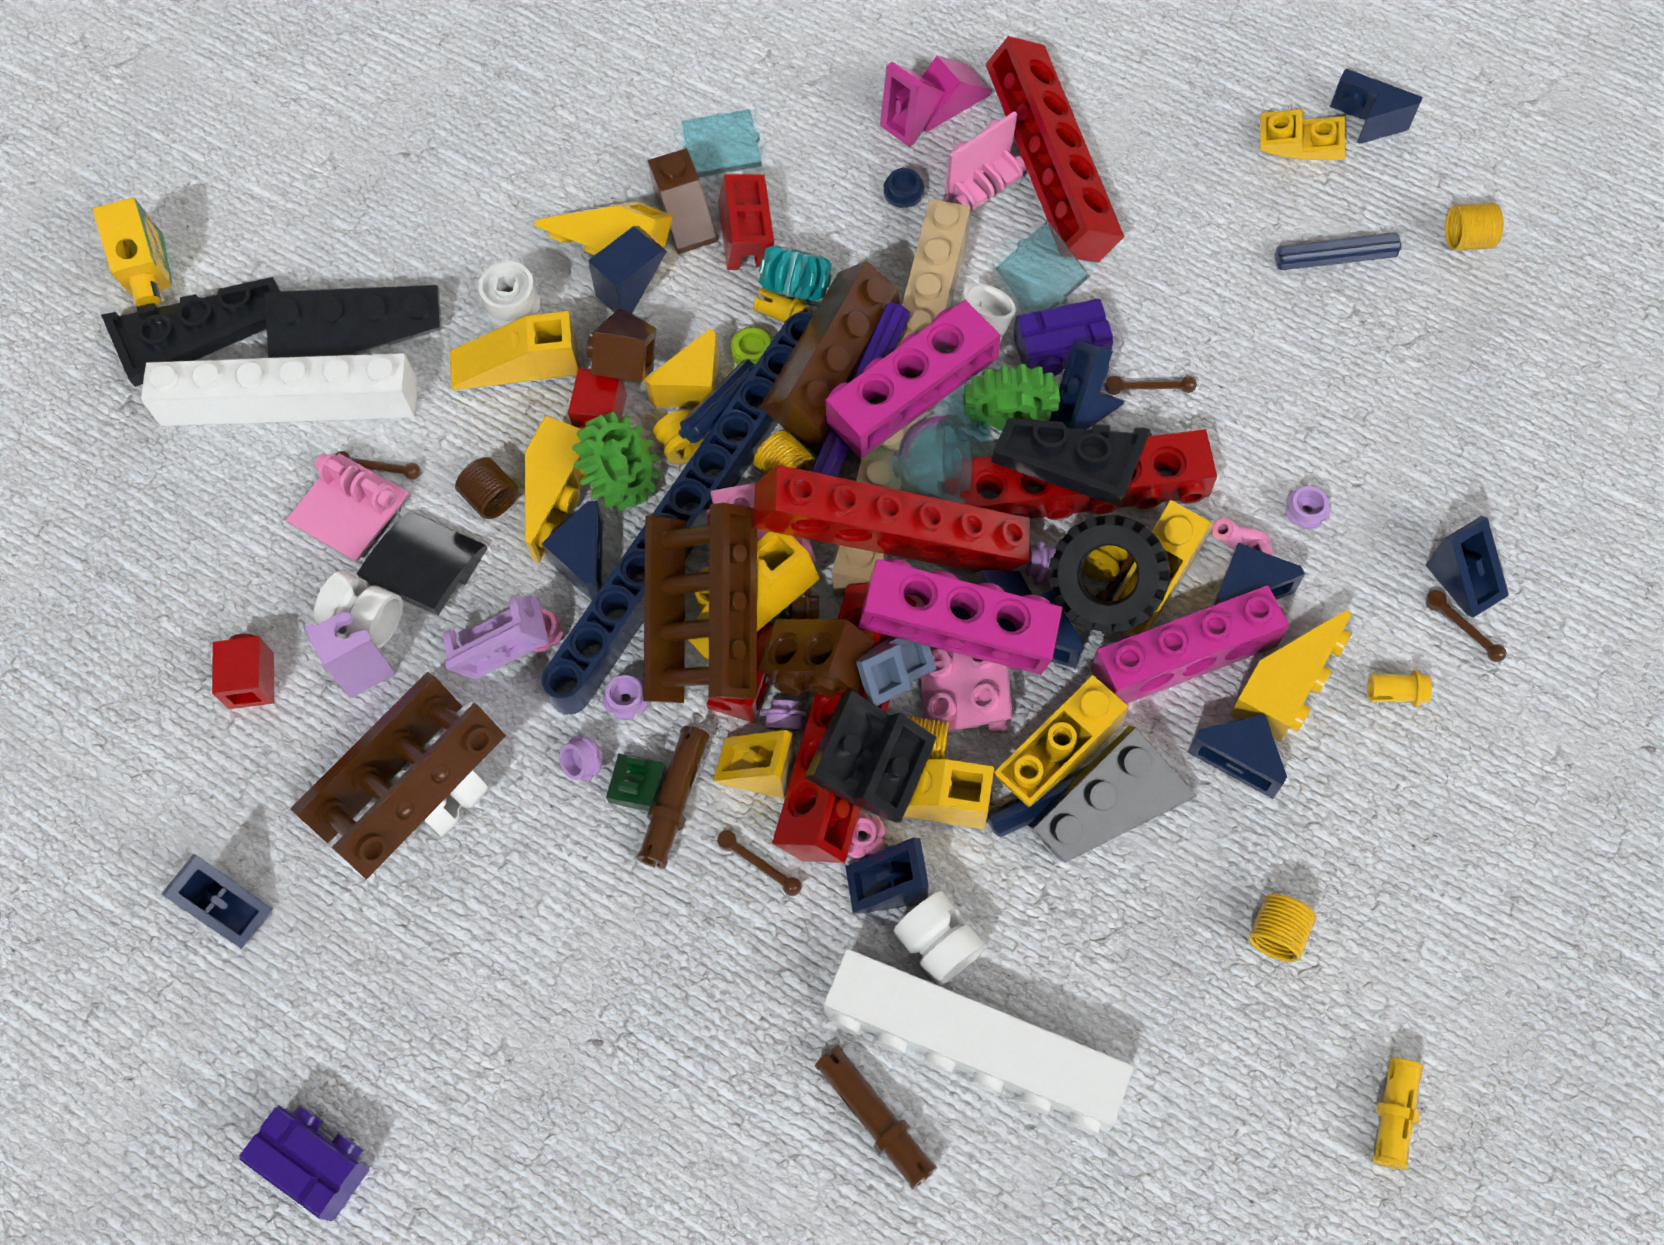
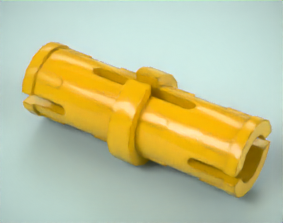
(1398, 1113)

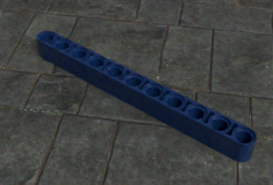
(690, 487)

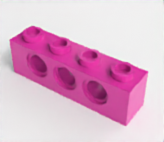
(904, 399)
(936, 626)
(1191, 645)

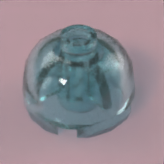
(934, 459)

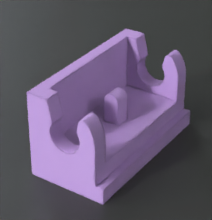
(497, 639)
(351, 661)

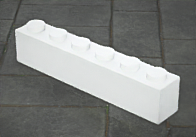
(280, 389)
(978, 1041)

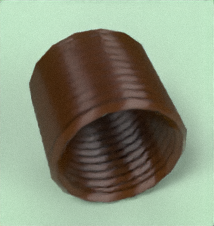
(486, 488)

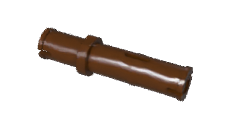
(668, 813)
(876, 1117)

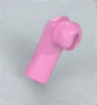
(1232, 534)

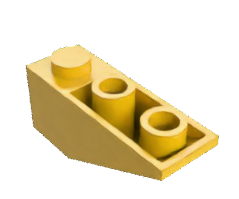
(603, 225)
(518, 352)
(550, 481)
(1182, 537)
(782, 576)
(1288, 676)
(1063, 741)
(952, 793)

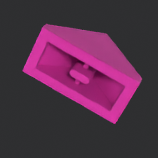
(961, 88)
(907, 103)

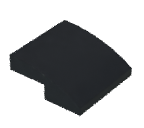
(422, 562)
(871, 757)

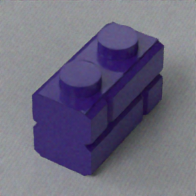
(1048, 335)
(305, 1161)

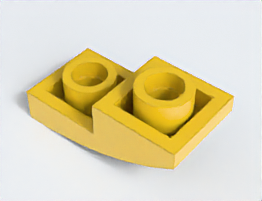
(1309, 139)

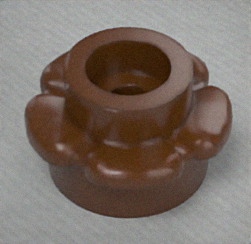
(805, 607)

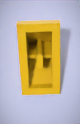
(687, 375)
(757, 762)

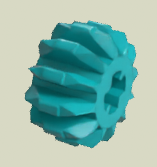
(795, 273)

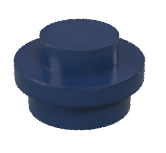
(903, 188)

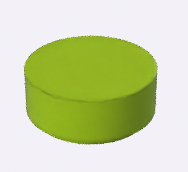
(750, 344)

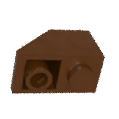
(622, 347)

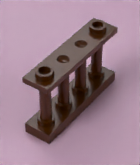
(731, 606)
(379, 756)

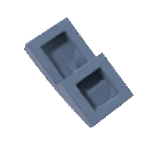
(892, 666)

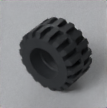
(1109, 615)

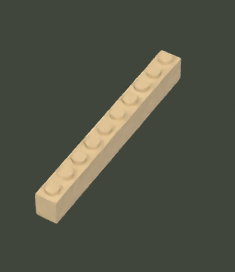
(926, 295)

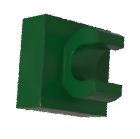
(635, 782)

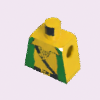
(134, 250)

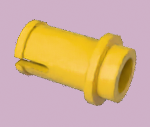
(778, 305)
(1399, 688)

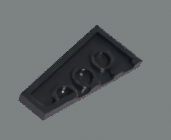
(348, 319)
(189, 327)

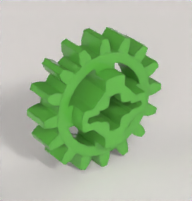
(1010, 394)
(616, 461)

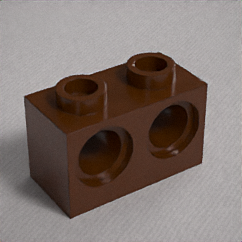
(815, 656)

